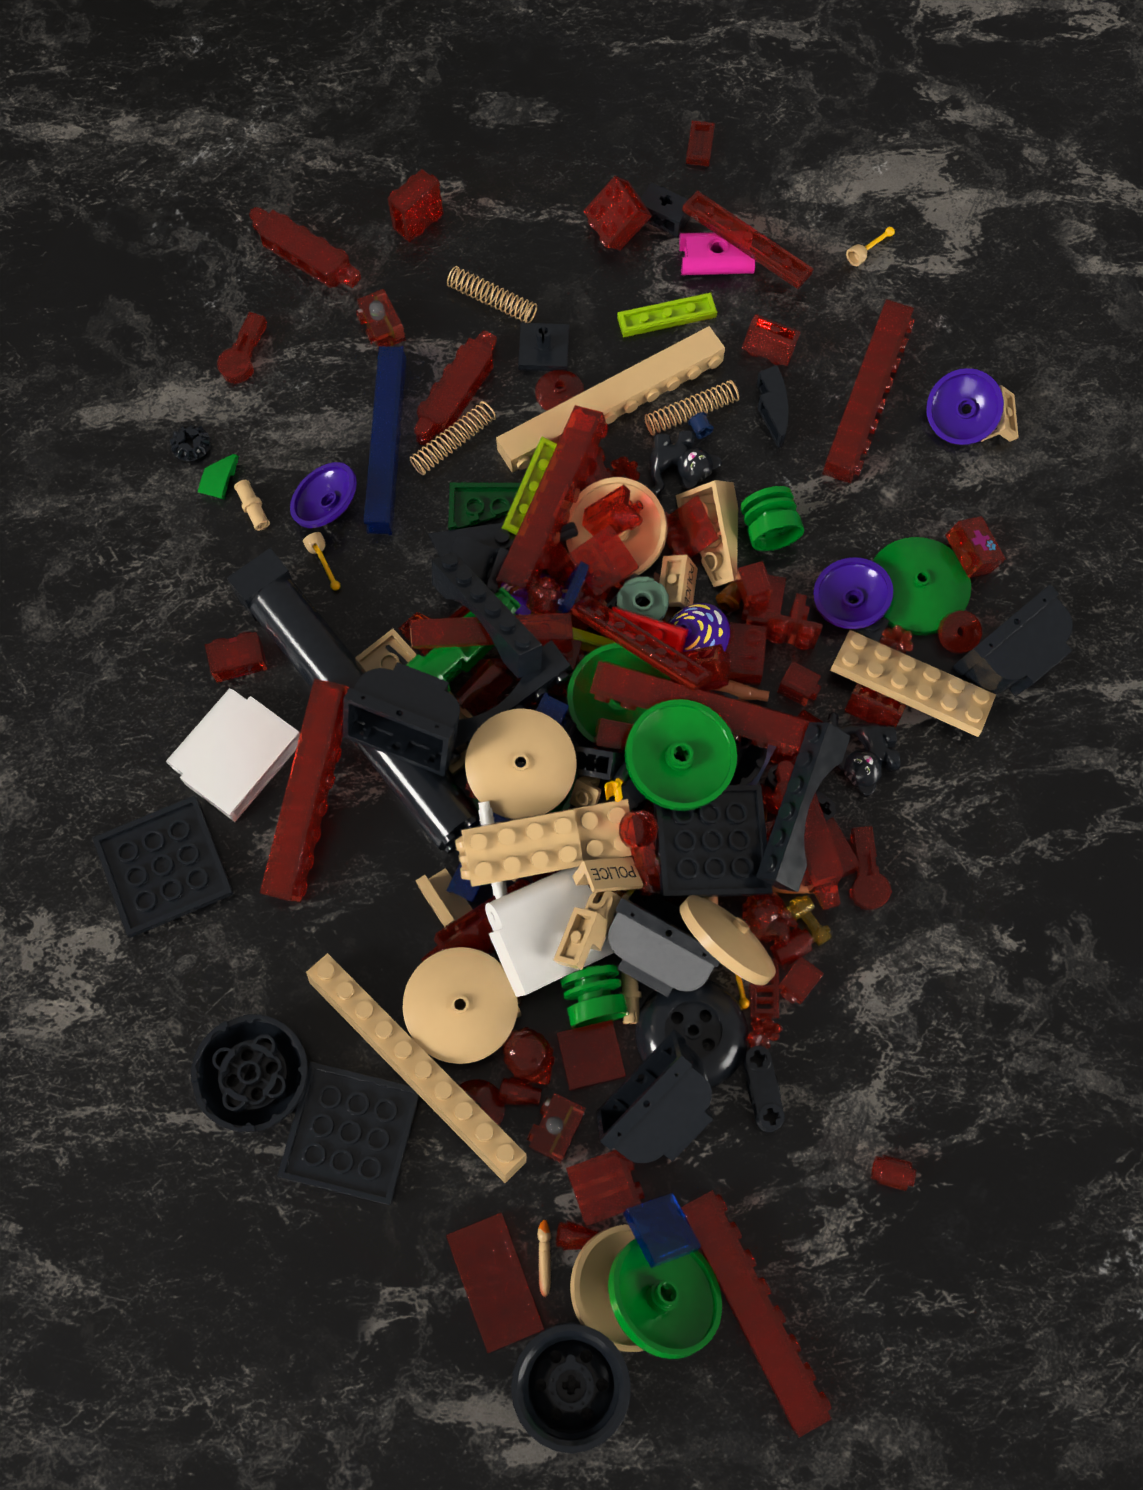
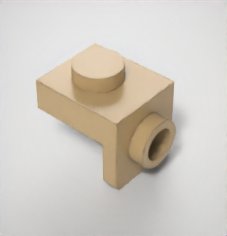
(585, 791)

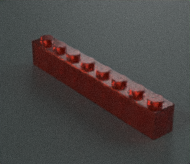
(868, 391)
(553, 501)
(743, 718)
(306, 793)
(756, 1316)

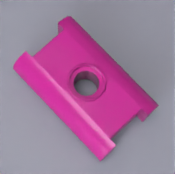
(712, 255)

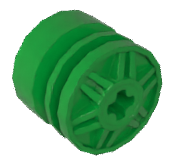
(772, 518)
(593, 991)

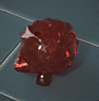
(768, 917)
(529, 1056)

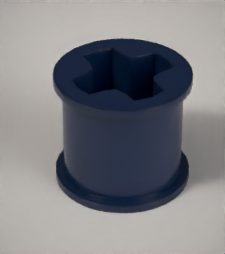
(700, 425)

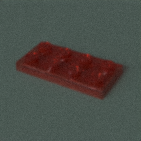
(495, 1282)

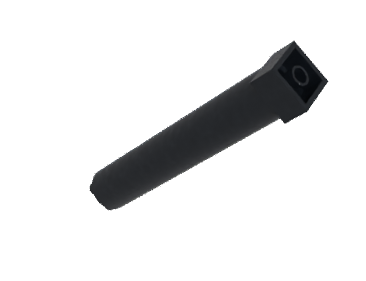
(318, 653)

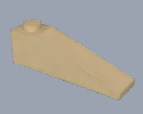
(722, 508)

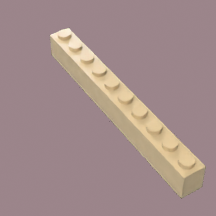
(617, 394)
(417, 1068)

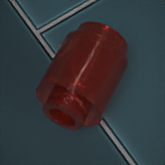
(797, 946)
(893, 1172)

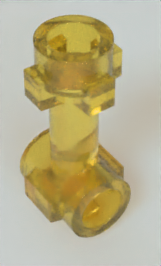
(801, 908)

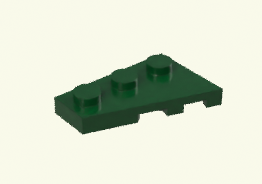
(479, 502)

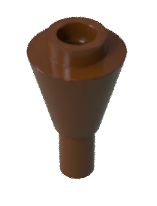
(729, 598)

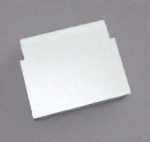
(234, 753)
(531, 926)

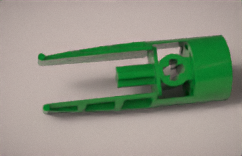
(450, 661)

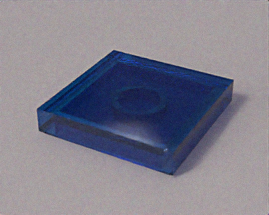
(571, 587)
(661, 1230)

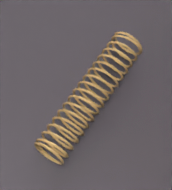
(491, 294)
(690, 402)
(452, 434)

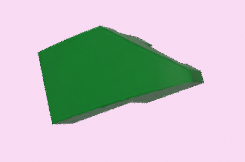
(217, 476)

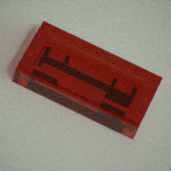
(700, 143)

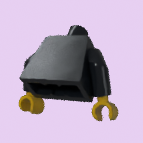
(603, 764)

